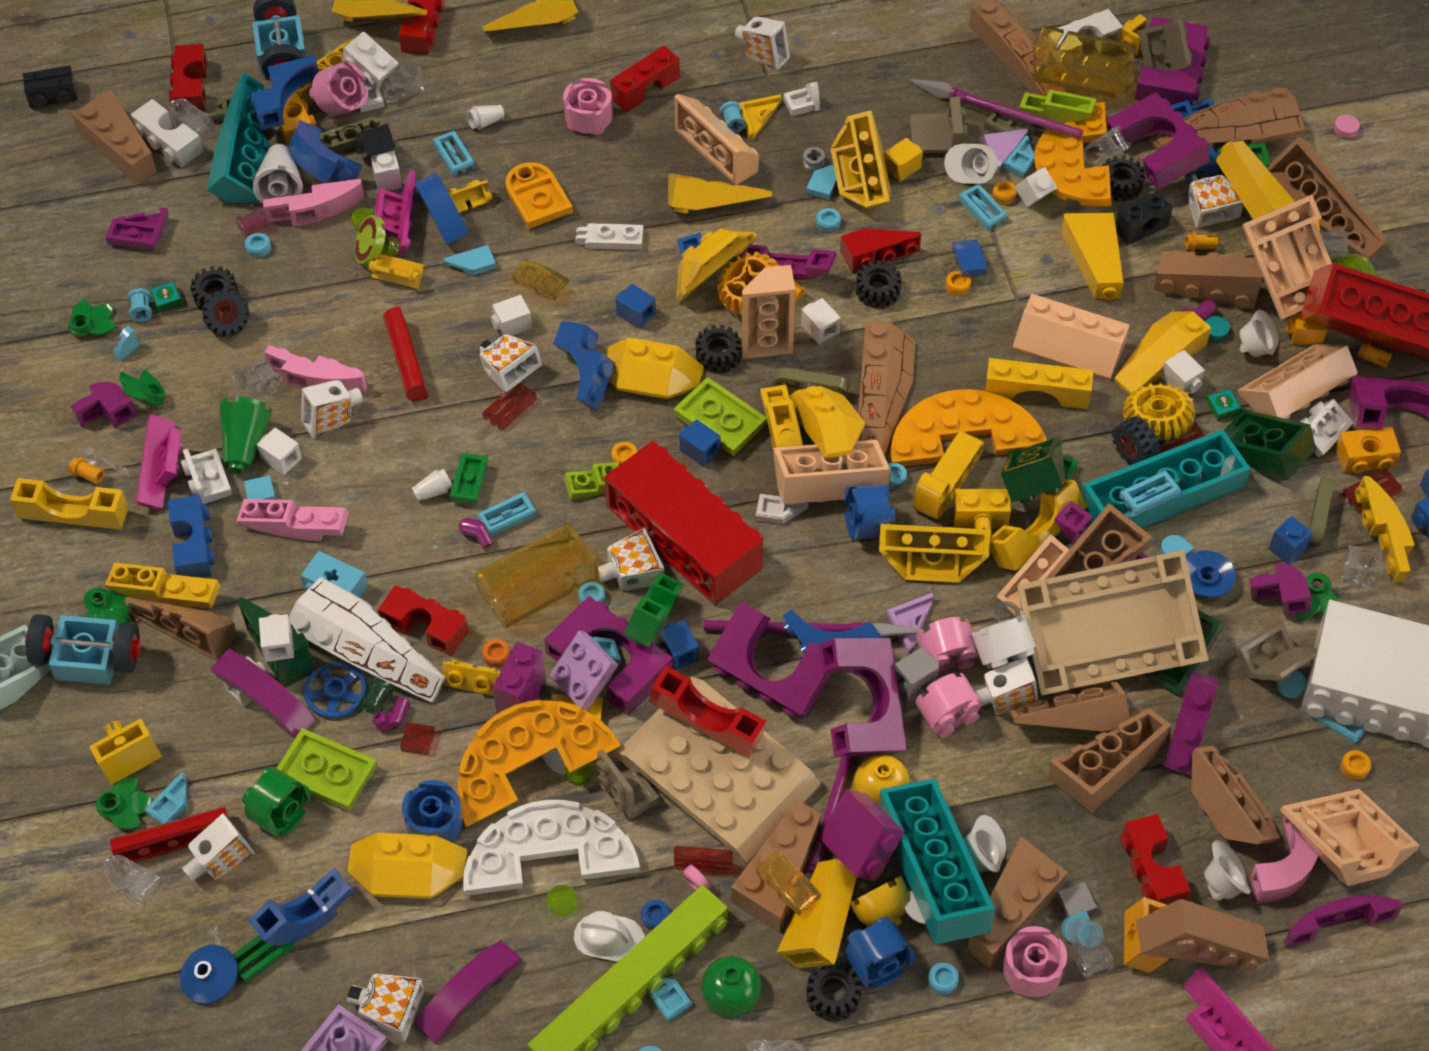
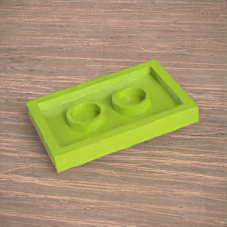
(722, 413)
(328, 768)

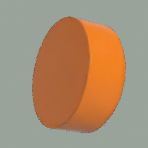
(495, 653)

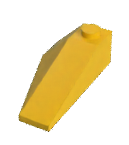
(374, 9)
(697, 193)
(1163, 340)

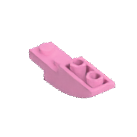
(323, 203)
(302, 372)
(292, 521)

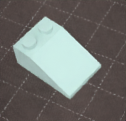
(15, 672)

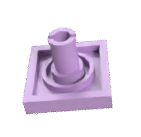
(583, 670)
(345, 1033)

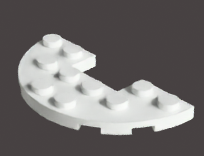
(547, 831)

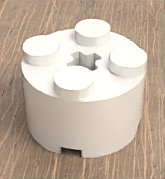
(1004, 640)

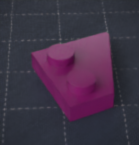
(138, 230)

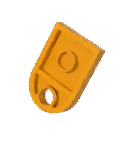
(538, 196)

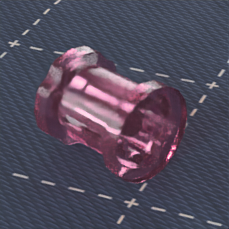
(251, 222)

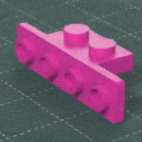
(396, 211)
(158, 461)
(1219, 1019)

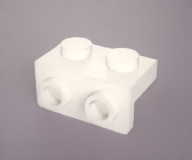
(370, 59)
(207, 475)

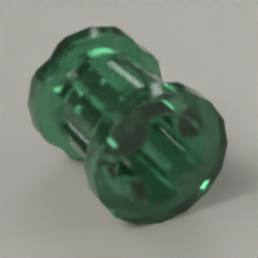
(376, 696)

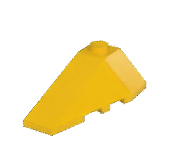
(536, 14)

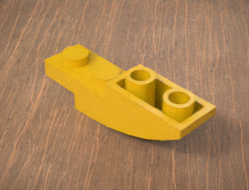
(780, 417)
(1386, 521)
(158, 586)

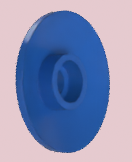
(1212, 566)
(216, 982)

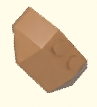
(1229, 799)

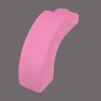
(1283, 878)

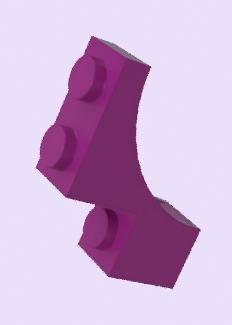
(1191, 722)

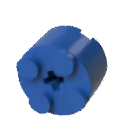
(867, 510)
(433, 810)
(879, 953)

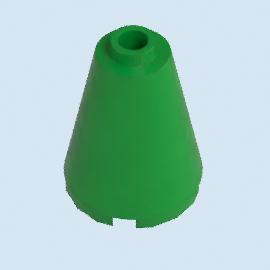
(241, 429)

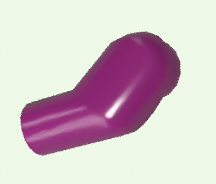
(1204, 310)
(476, 528)
(393, 719)

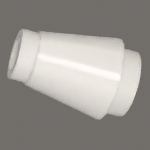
(482, 116)
(432, 485)

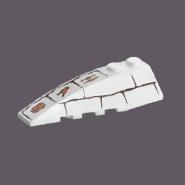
(361, 637)

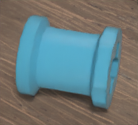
(731, 113)
(140, 307)

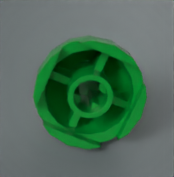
(731, 987)

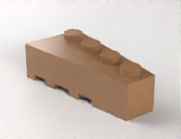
(1210, 277)
(1105, 543)
(1107, 763)
(795, 840)
(1018, 898)
(1202, 936)

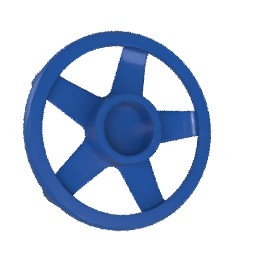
(335, 690)

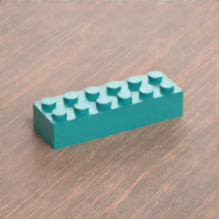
(1199, 468)
(938, 863)

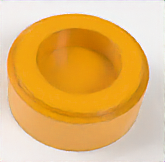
(1004, 193)
(956, 284)
(622, 452)
(1355, 765)

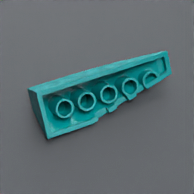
(239, 147)

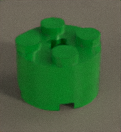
(276, 802)

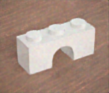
(1099, 24)
(154, 125)

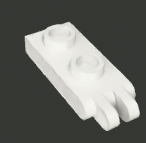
(610, 236)

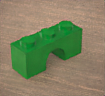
(653, 609)

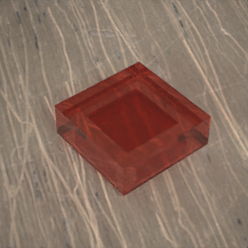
(417, 738)

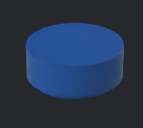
(654, 913)

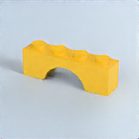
(1067, 384)
(40, 502)
(1015, 546)

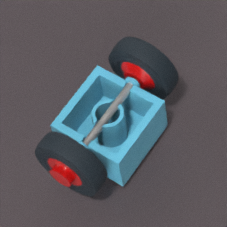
(277, 33)
(83, 647)

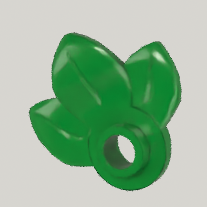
(90, 319)
(145, 388)
(1319, 597)
(111, 607)
(128, 803)

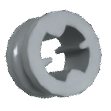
(813, 152)

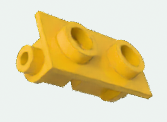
(473, 192)
(397, 270)
(465, 677)

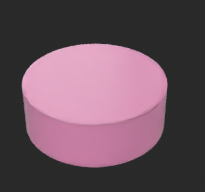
(1346, 126)
(694, 878)

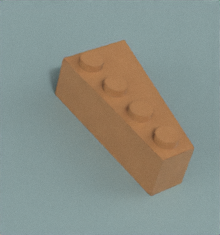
(112, 133)

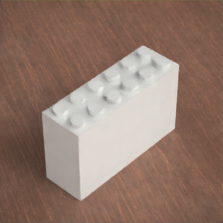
(1371, 673)

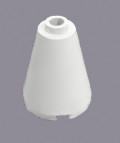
(277, 175)

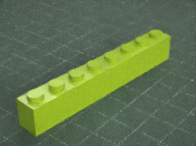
(637, 972)

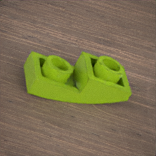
(588, 483)

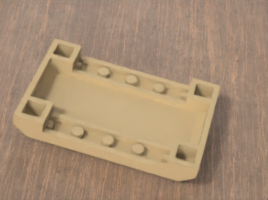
(1113, 622)
(718, 787)

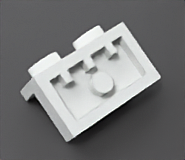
(1326, 424)

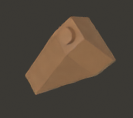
(192, 627)
(1092, 708)

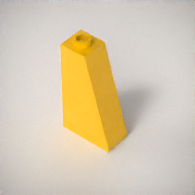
(1251, 180)
(1096, 251)
(817, 933)

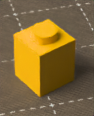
(903, 159)

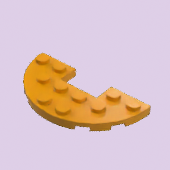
(1065, 162)
(965, 410)
(518, 738)

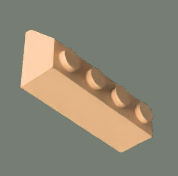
(714, 139)
(768, 313)
(1070, 336)
(1300, 380)
(808, 476)

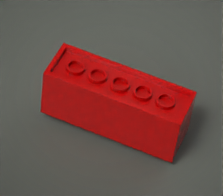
(1369, 309)
(685, 522)

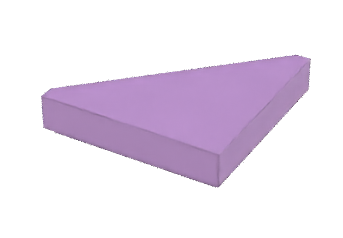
(1004, 143)
(910, 615)

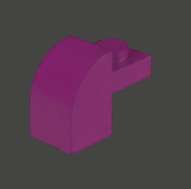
(106, 400)
(1288, 584)

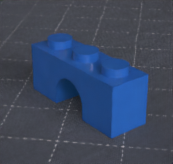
(189, 518)

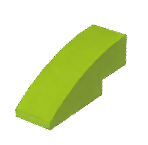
(1058, 106)

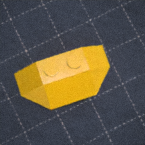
(861, 162)
(709, 258)
(653, 368)
(828, 420)
(933, 552)
(406, 865)

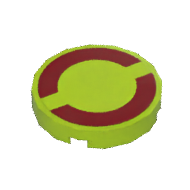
(369, 240)

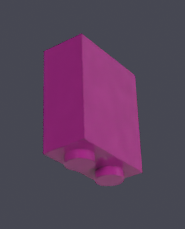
(520, 678)
(861, 835)

